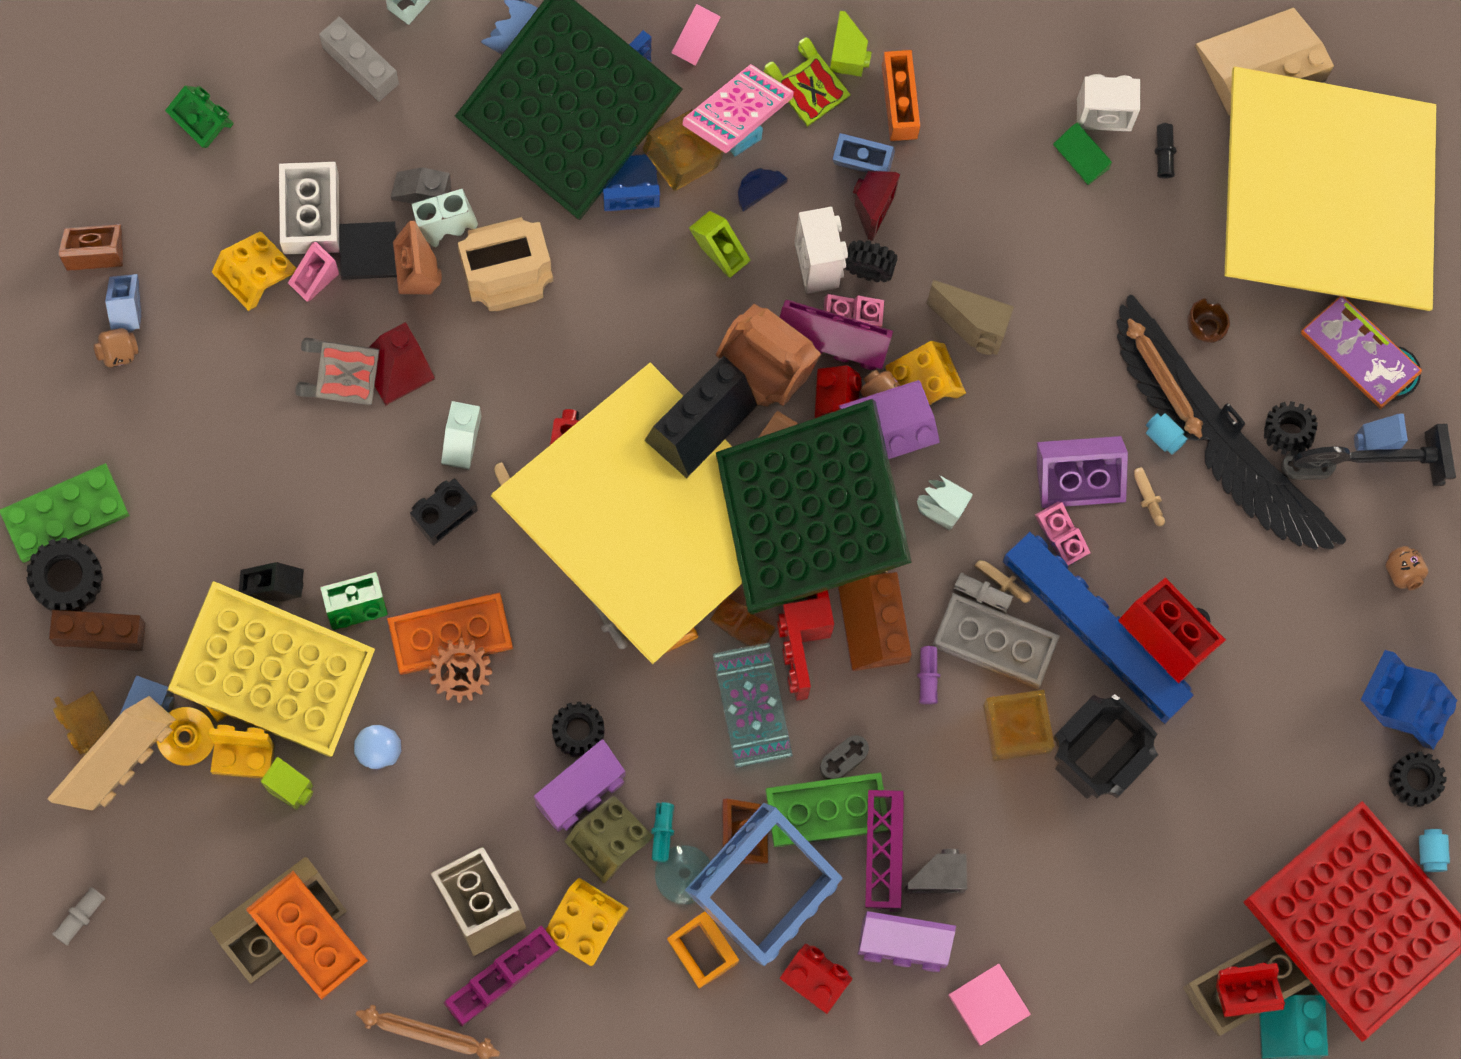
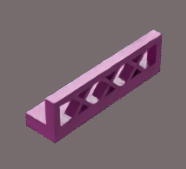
(896, 850)

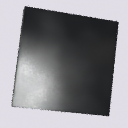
(367, 250)

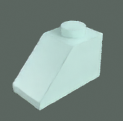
(461, 435)

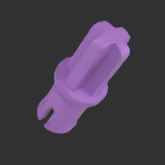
(928, 675)

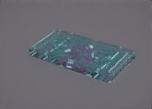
(752, 705)

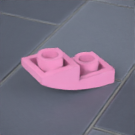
(696, 34)
(861, 308)
(1062, 534)

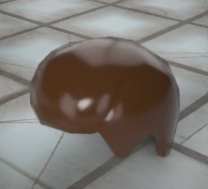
(1208, 321)

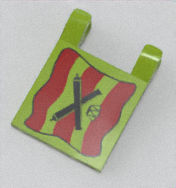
(813, 83)

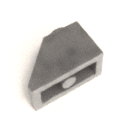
(420, 184)
(941, 874)

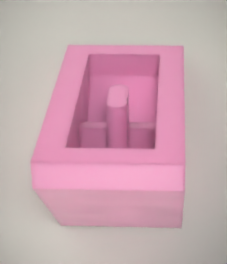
(313, 272)

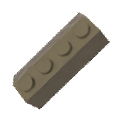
(248, 943)
(1205, 997)

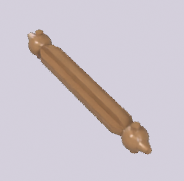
(1165, 379)
(427, 1033)

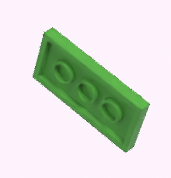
(64, 511)
(827, 808)

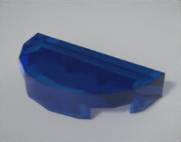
(758, 185)

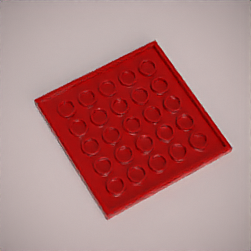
(1360, 920)

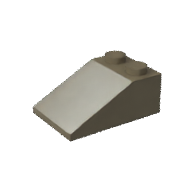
(972, 316)
(478, 901)

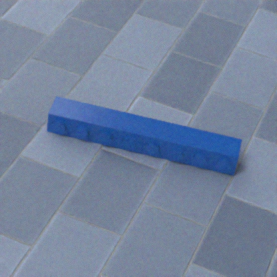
(1096, 626)

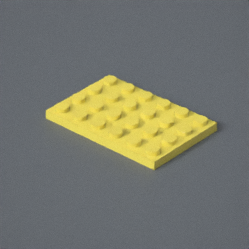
(271, 669)

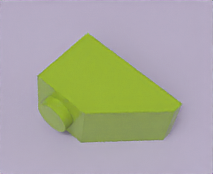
(849, 48)
(720, 243)
(287, 784)

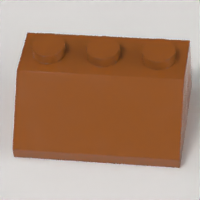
(875, 622)

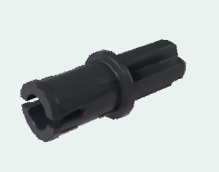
(1165, 151)

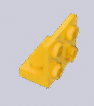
(251, 268)
(932, 367)
(241, 752)
(585, 921)

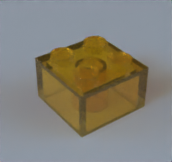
(680, 153)
(1018, 725)

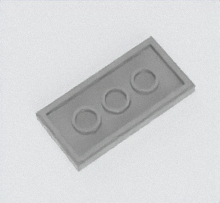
(995, 641)

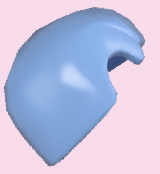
(377, 747)

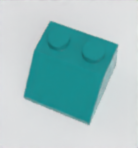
(1296, 1030)

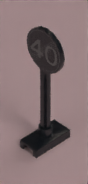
(1437, 454)

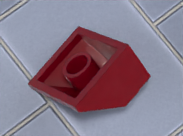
(874, 199)
(400, 364)

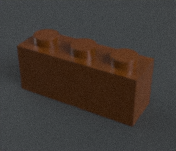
(97, 630)

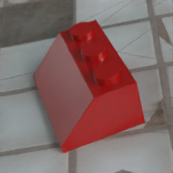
(1171, 630)

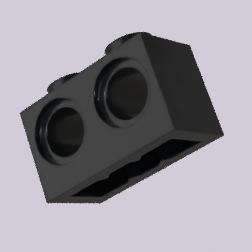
(449, 516)

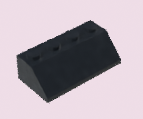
(703, 417)

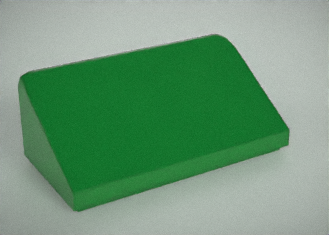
(1083, 153)

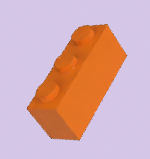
(900, 95)

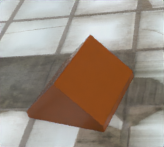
(92, 247)
(734, 816)

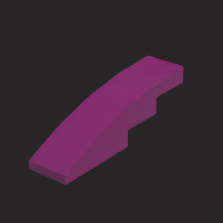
(501, 975)

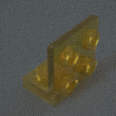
(84, 719)

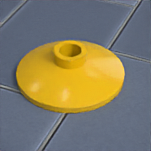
(199, 744)

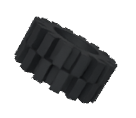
(870, 261)
(1290, 415)
(573, 712)
(1431, 769)

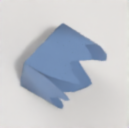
(508, 29)

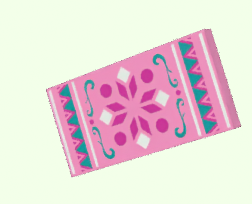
(738, 108)

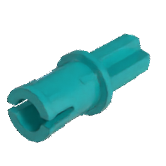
(662, 831)

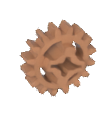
(452, 678)

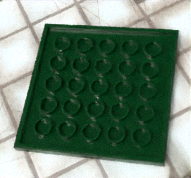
(568, 103)
(813, 507)

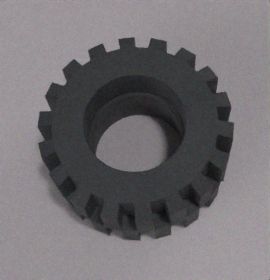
(50, 555)

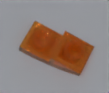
(741, 624)

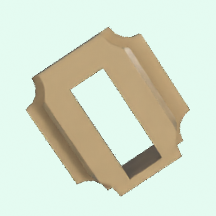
(512, 281)

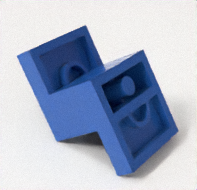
(1409, 700)

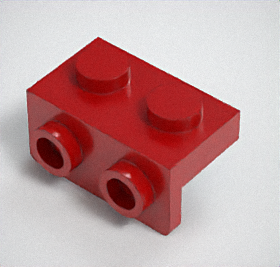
(836, 387)
(816, 977)
(1249, 989)

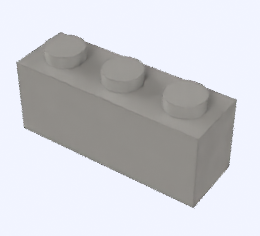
(359, 59)

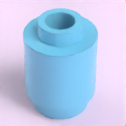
(1166, 433)
(1434, 850)

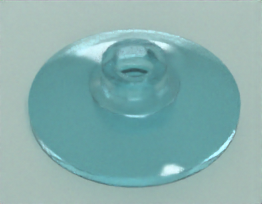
(668, 877)

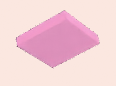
(989, 1004)

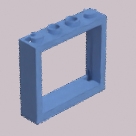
(733, 854)

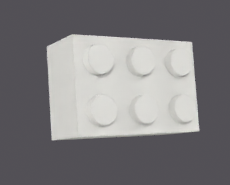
(309, 206)
(820, 249)

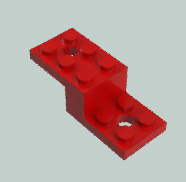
(798, 624)

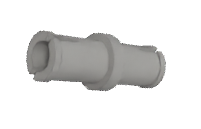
(983, 592)
(78, 916)

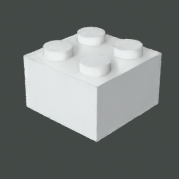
(1108, 103)

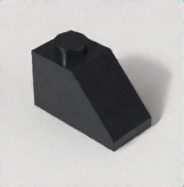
(272, 582)

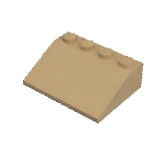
(1272, 45)
(114, 756)

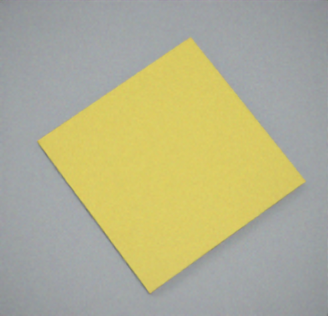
(1331, 189)
(627, 522)

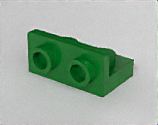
(198, 115)
(354, 601)

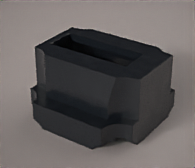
(1086, 728)

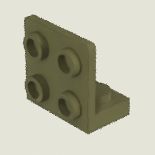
(608, 838)

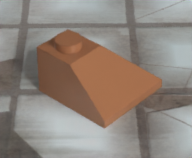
(415, 262)

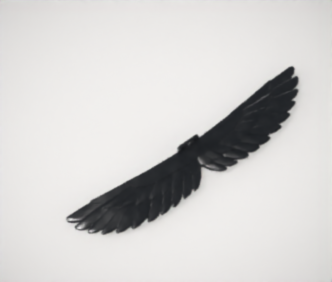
(1230, 454)

